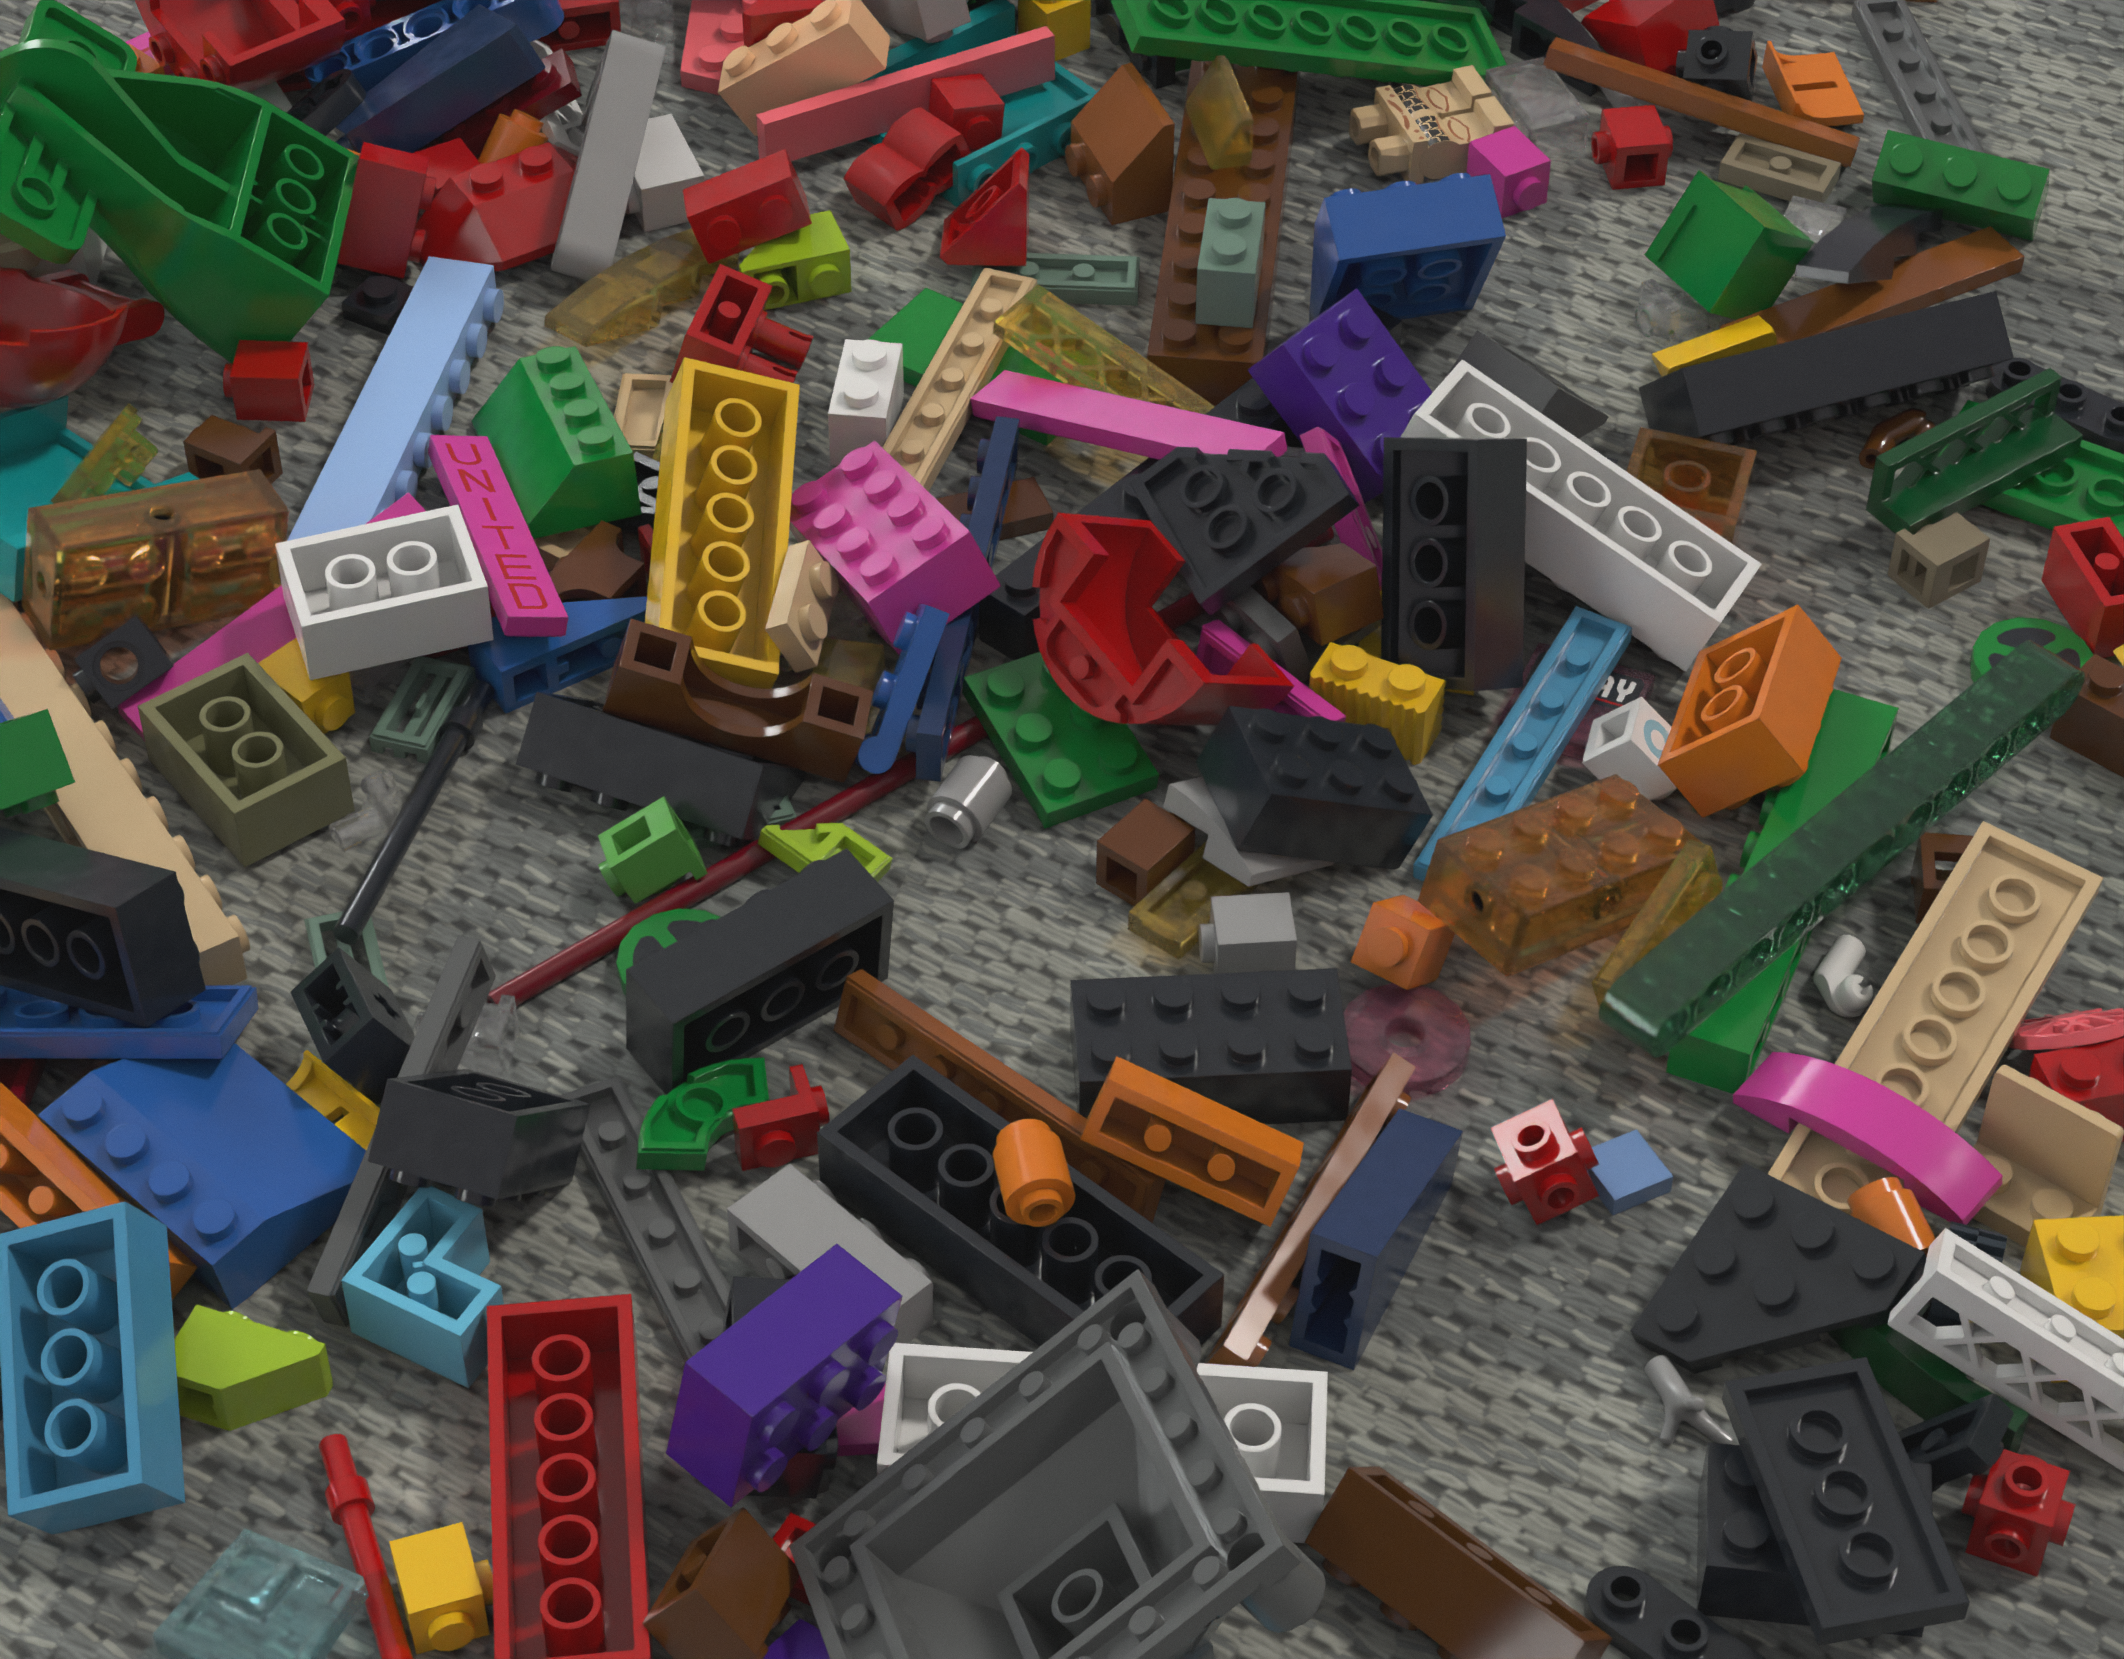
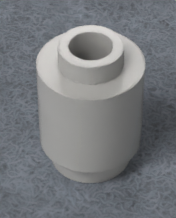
(967, 801)

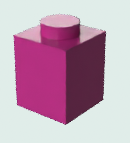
(1516, 169)

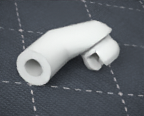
(1836, 978)

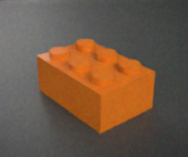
(1750, 712)

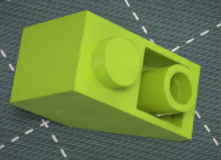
(803, 263)
(245, 1370)

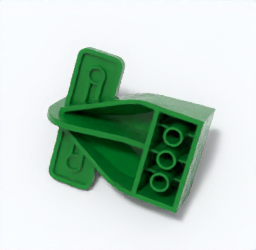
(187, 180)

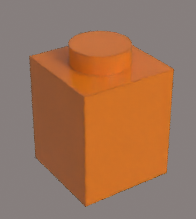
(1403, 942)

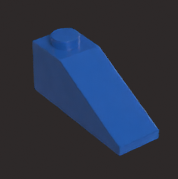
(527, 665)

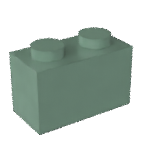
(1230, 262)

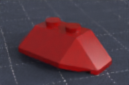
(501, 209)

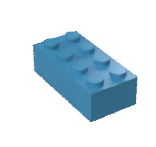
(89, 1370)

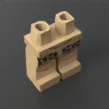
(1427, 127)

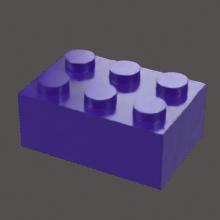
(1349, 381)
(784, 1376)

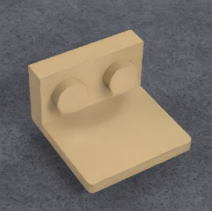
(2048, 1150)

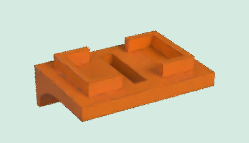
(1812, 87)

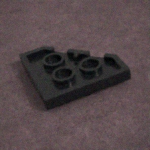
(1239, 513)
(1773, 1277)

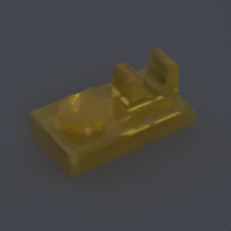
(116, 454)

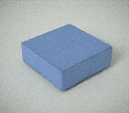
(1628, 1172)

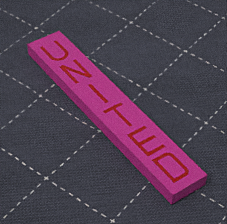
(502, 541)

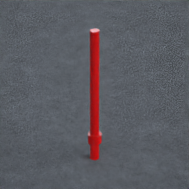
(351, 1507)

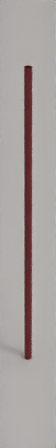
(754, 856)

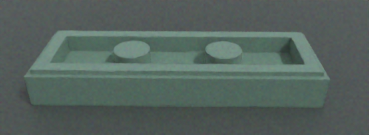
(1080, 277)

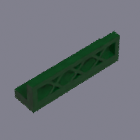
(1973, 463)

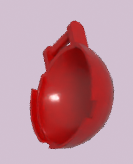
(62, 332)

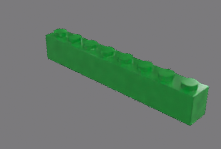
(1849, 743)

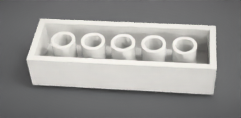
(1599, 525)
(1269, 1412)

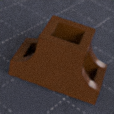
(599, 569)

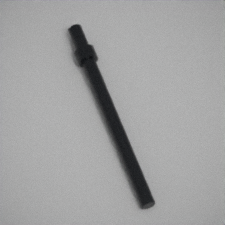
(457, 735)

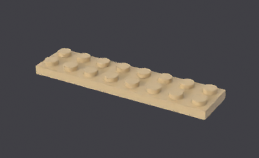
(1953, 997)

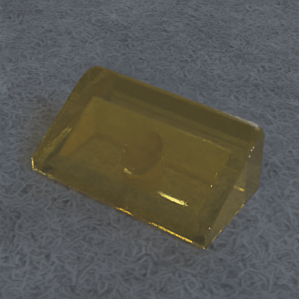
(1221, 117)

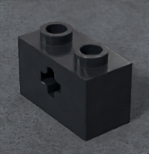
(354, 1023)

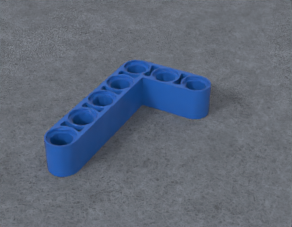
(388, 47)

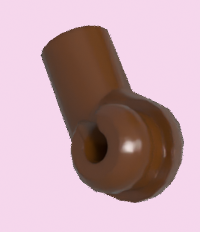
(1892, 432)

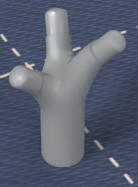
(1680, 1403)

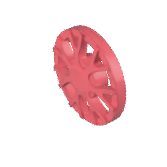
(2069, 1029)

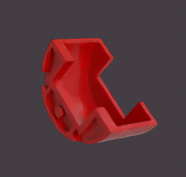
(242, 40)
(1112, 645)

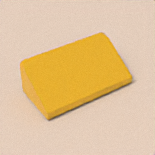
(1722, 343)

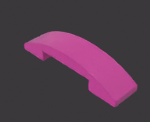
(1875, 1124)

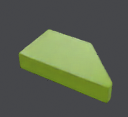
(804, 846)

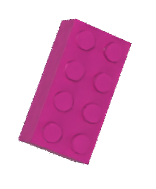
(889, 541)

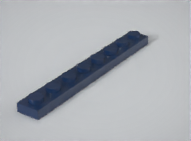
(942, 690)

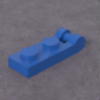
(899, 691)

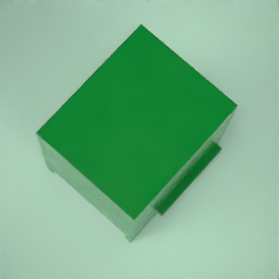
(1728, 248)

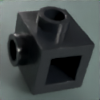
(1720, 60)

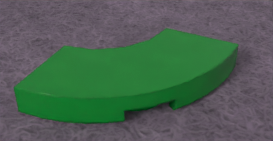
(696, 1113)

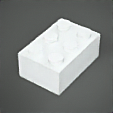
(384, 592)

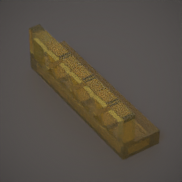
(1086, 354)

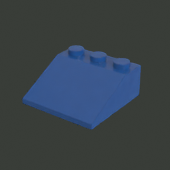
(1407, 246)

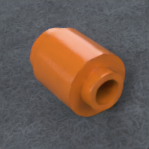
(512, 136)
(1032, 1173)
(1893, 1211)

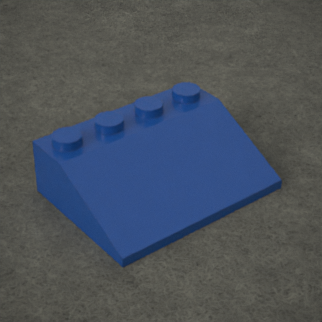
(215, 1156)

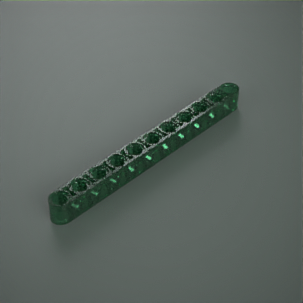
(1839, 849)

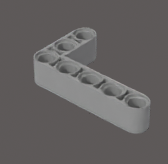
(608, 155)

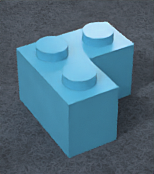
(423, 1287)

